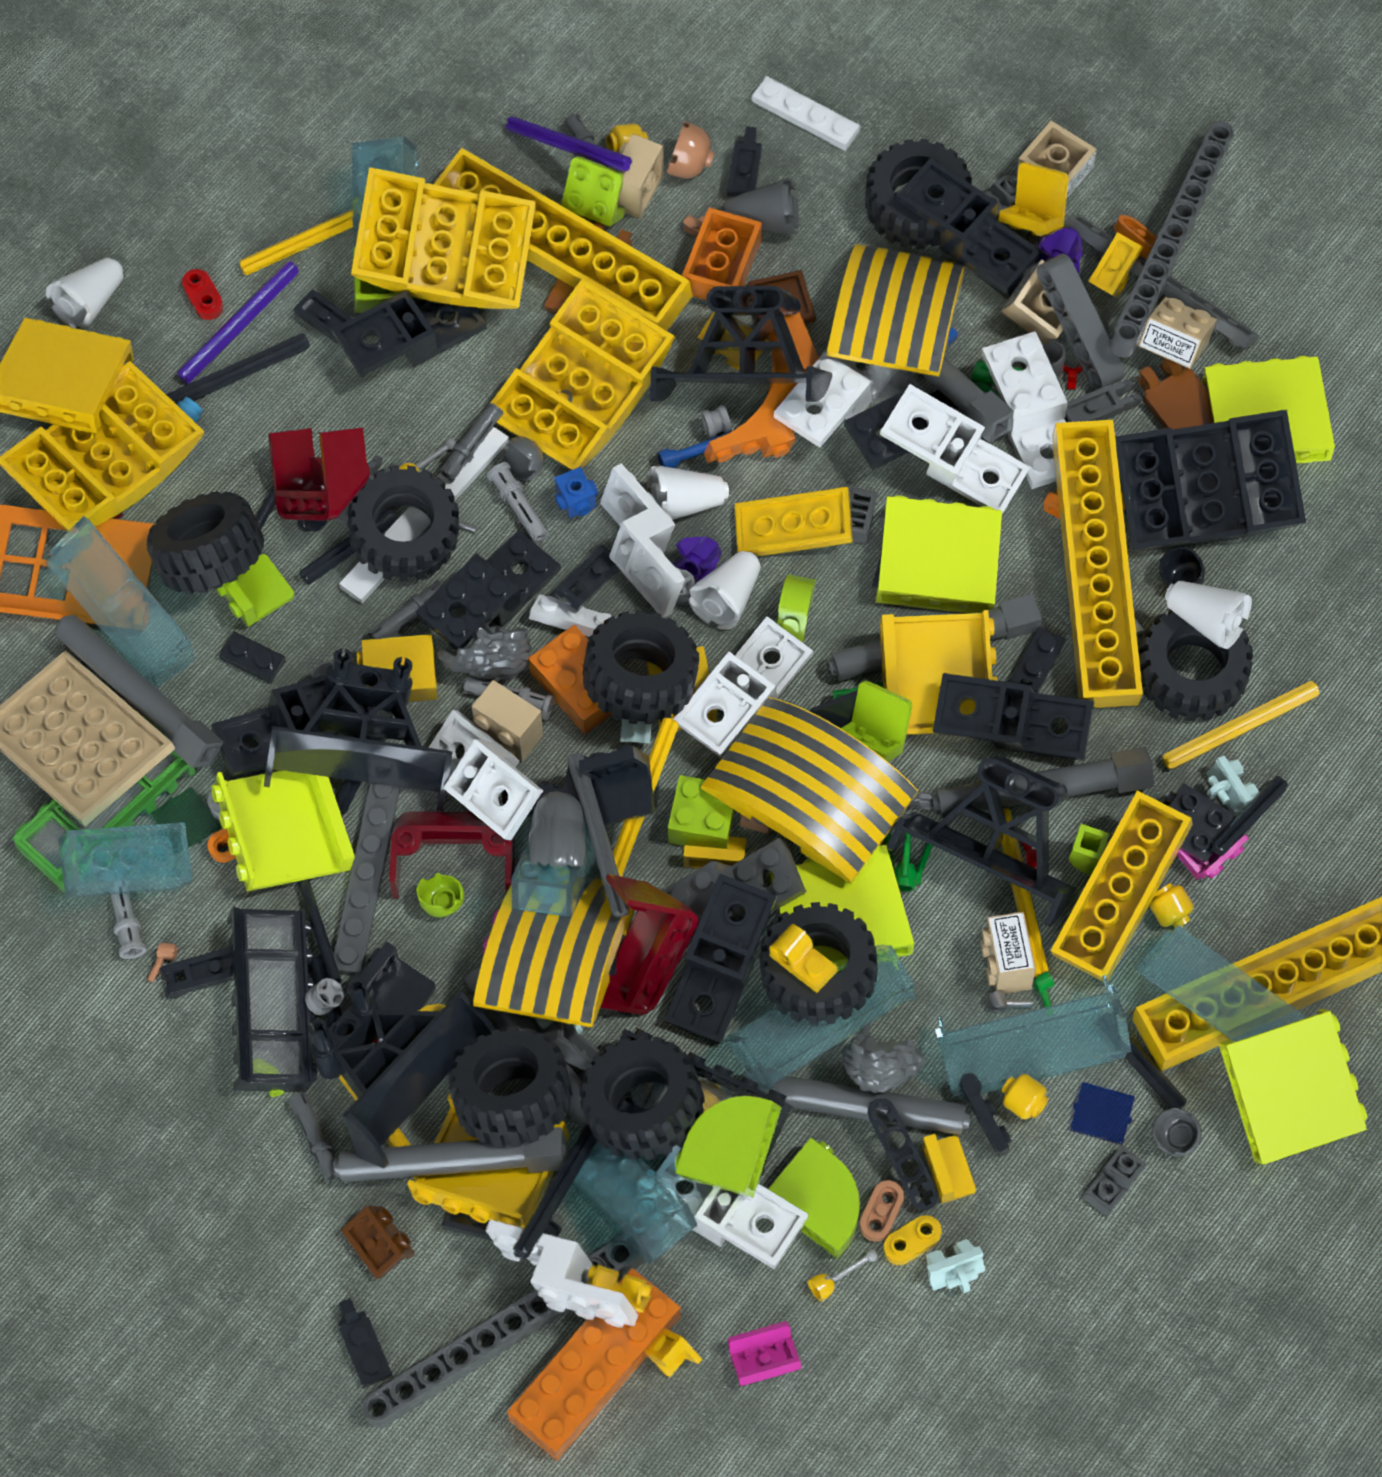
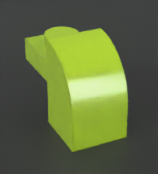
(796, 604)
(1088, 848)

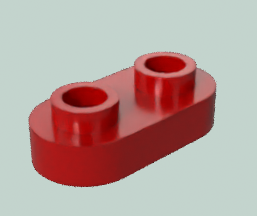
(202, 292)

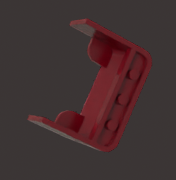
(312, 485)
(445, 828)
(650, 946)

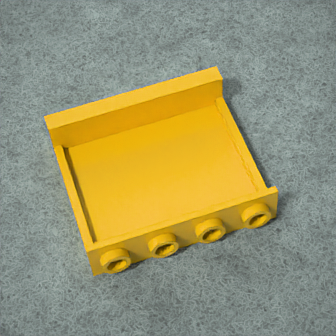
(60, 374)
(925, 647)
(485, 1195)

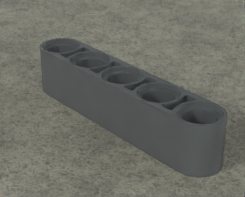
(1080, 321)

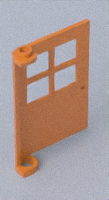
(124, 536)

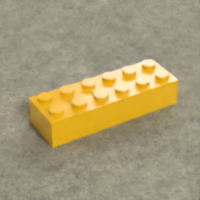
(1122, 886)

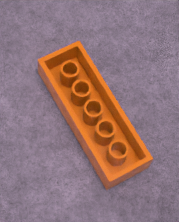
(588, 1374)

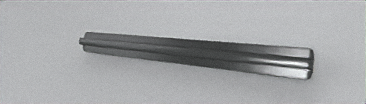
(597, 833)

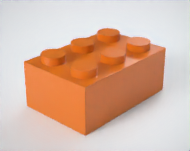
(722, 252)
(559, 671)

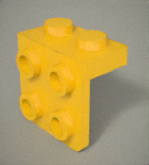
(1038, 200)

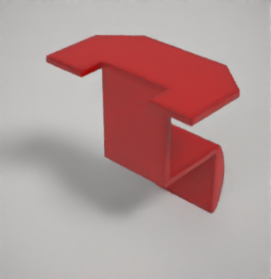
(1072, 376)

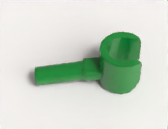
(1041, 985)

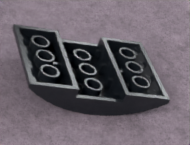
(1210, 482)

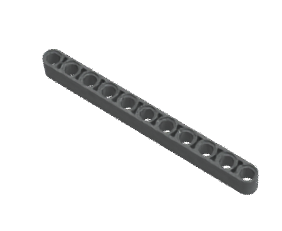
(1171, 239)
(476, 1354)

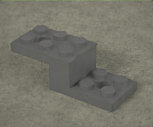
(775, 857)

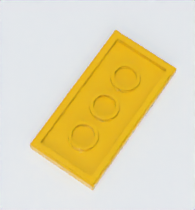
(794, 522)

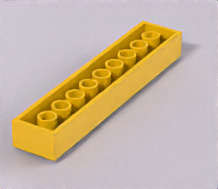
(578, 249)
(1096, 563)
(1295, 970)

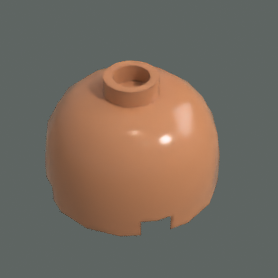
(691, 152)

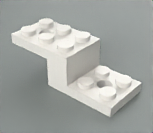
(846, 397)
(1033, 397)
(954, 449)
(642, 540)
(743, 685)
(484, 774)
(733, 1216)
(563, 1275)

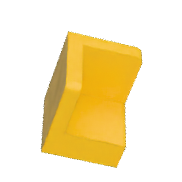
(670, 1351)

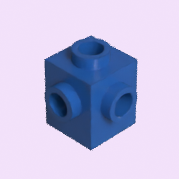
(575, 493)

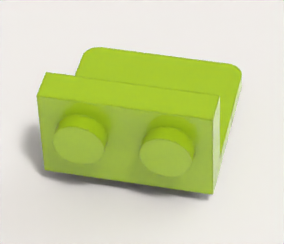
(593, 191)
(257, 592)
(880, 720)

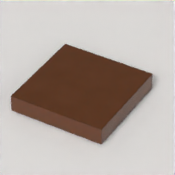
(796, 285)

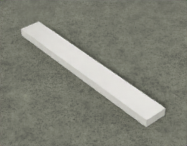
(414, 523)

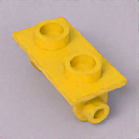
(633, 1288)

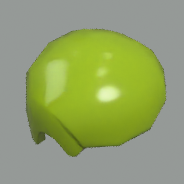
(440, 895)

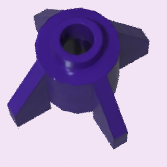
(1062, 242)
(698, 555)

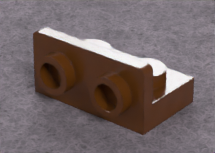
(377, 1240)

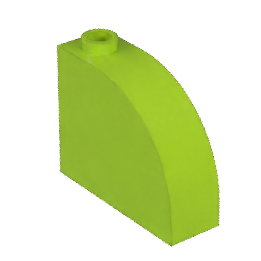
(729, 1144)
(823, 1190)

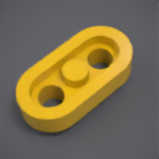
(913, 1239)

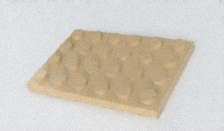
(78, 738)

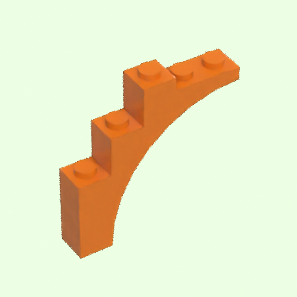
(762, 429)

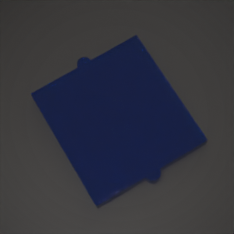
(1102, 1113)

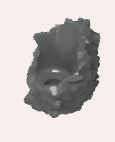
(493, 655)
(881, 1065)

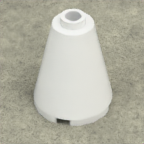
(85, 292)
(685, 491)
(725, 590)
(1210, 610)

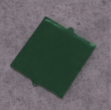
(189, 809)

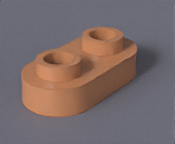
(881, 1212)

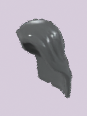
(557, 831)

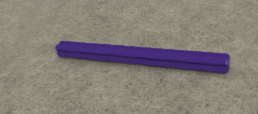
(568, 143)
(238, 322)

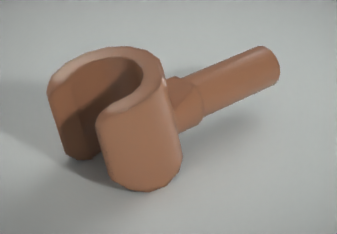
(693, 225)
(165, 951)

